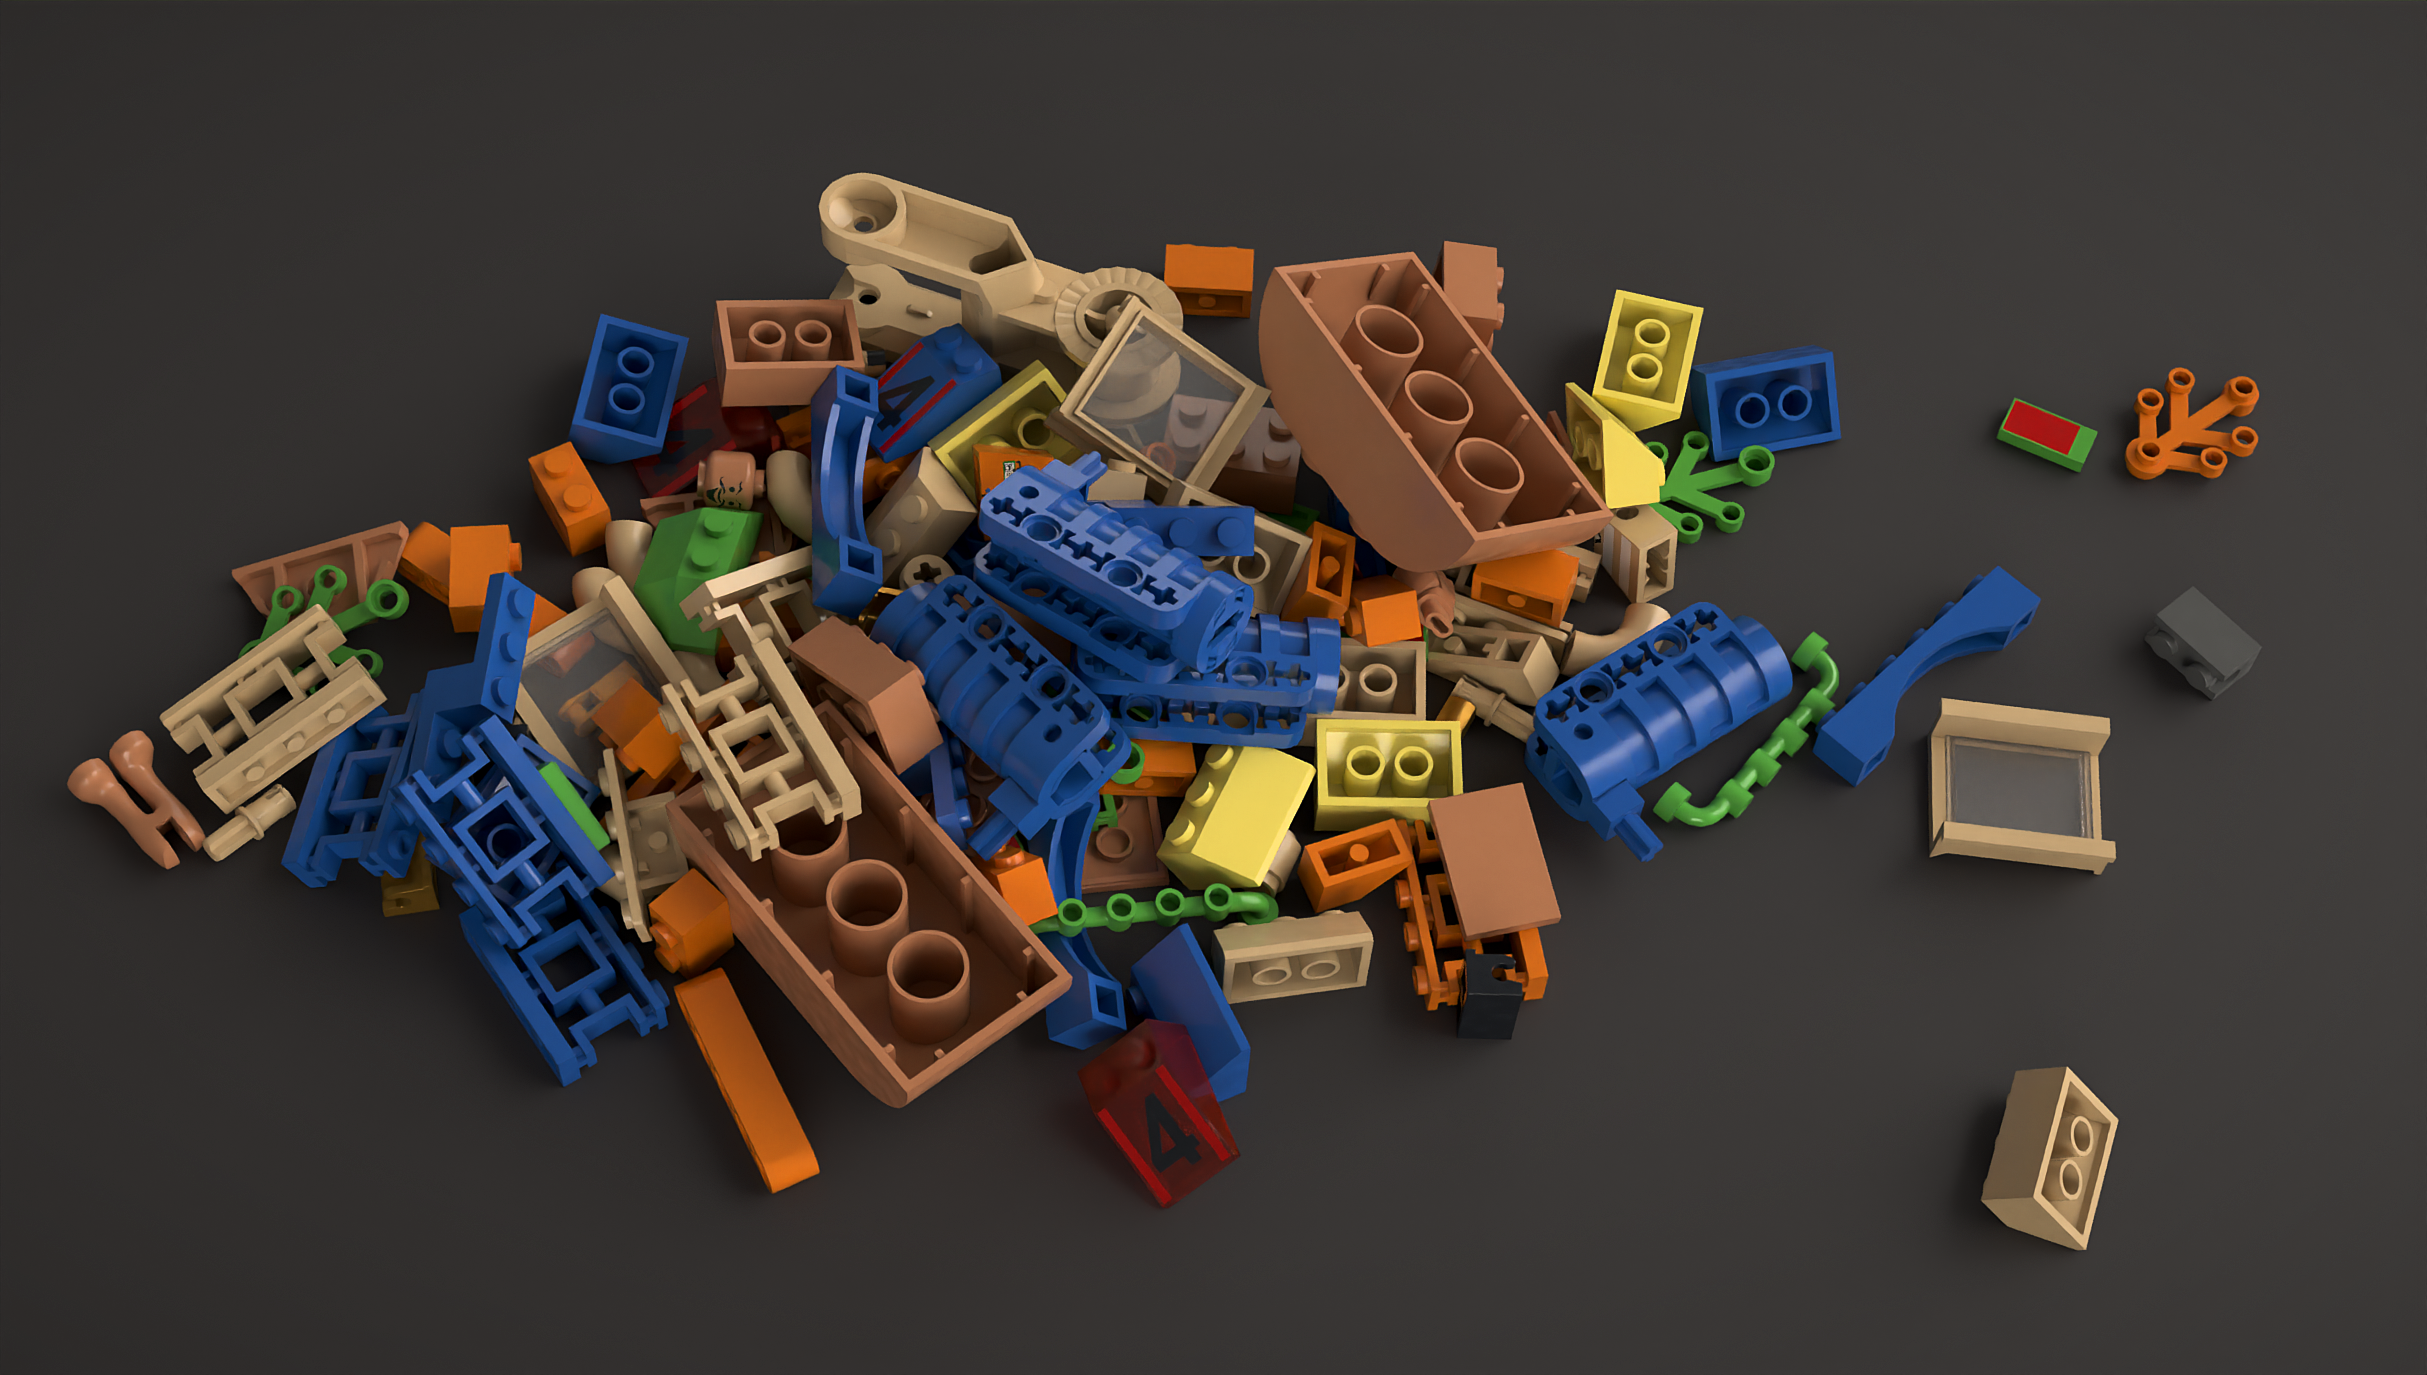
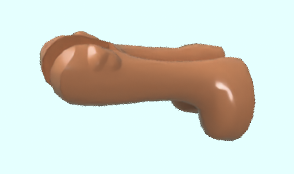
(132, 761)

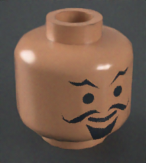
(730, 480)

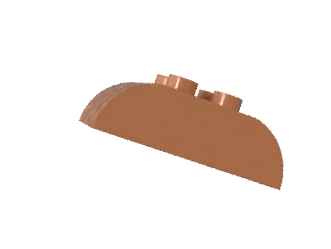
(1415, 418)
(874, 924)

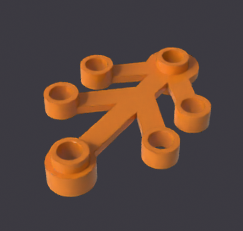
(2236, 399)

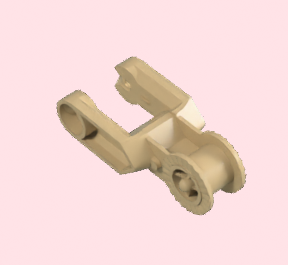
(1008, 300)

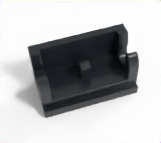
(1484, 1004)

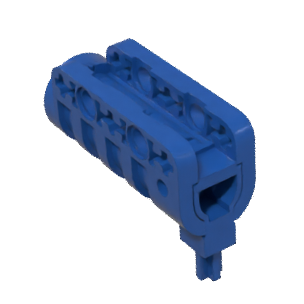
(1105, 576)
(1269, 674)
(999, 706)
(1651, 717)

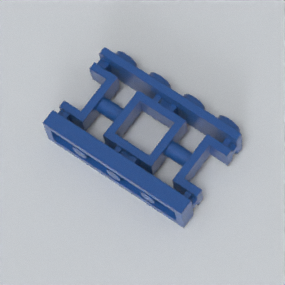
(336, 801)
(535, 807)
(530, 989)

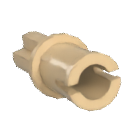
(1494, 708)
(249, 822)

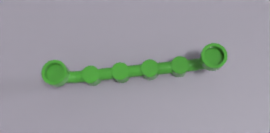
(1762, 765)
(1166, 910)

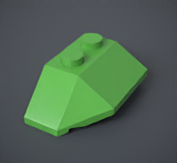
(683, 557)

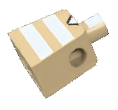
(1638, 552)

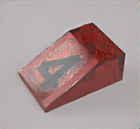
(702, 426)
(1160, 1109)

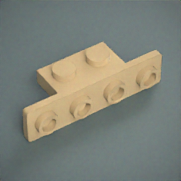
(648, 848)

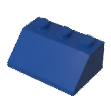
(626, 391)
(1766, 401)
(1180, 988)

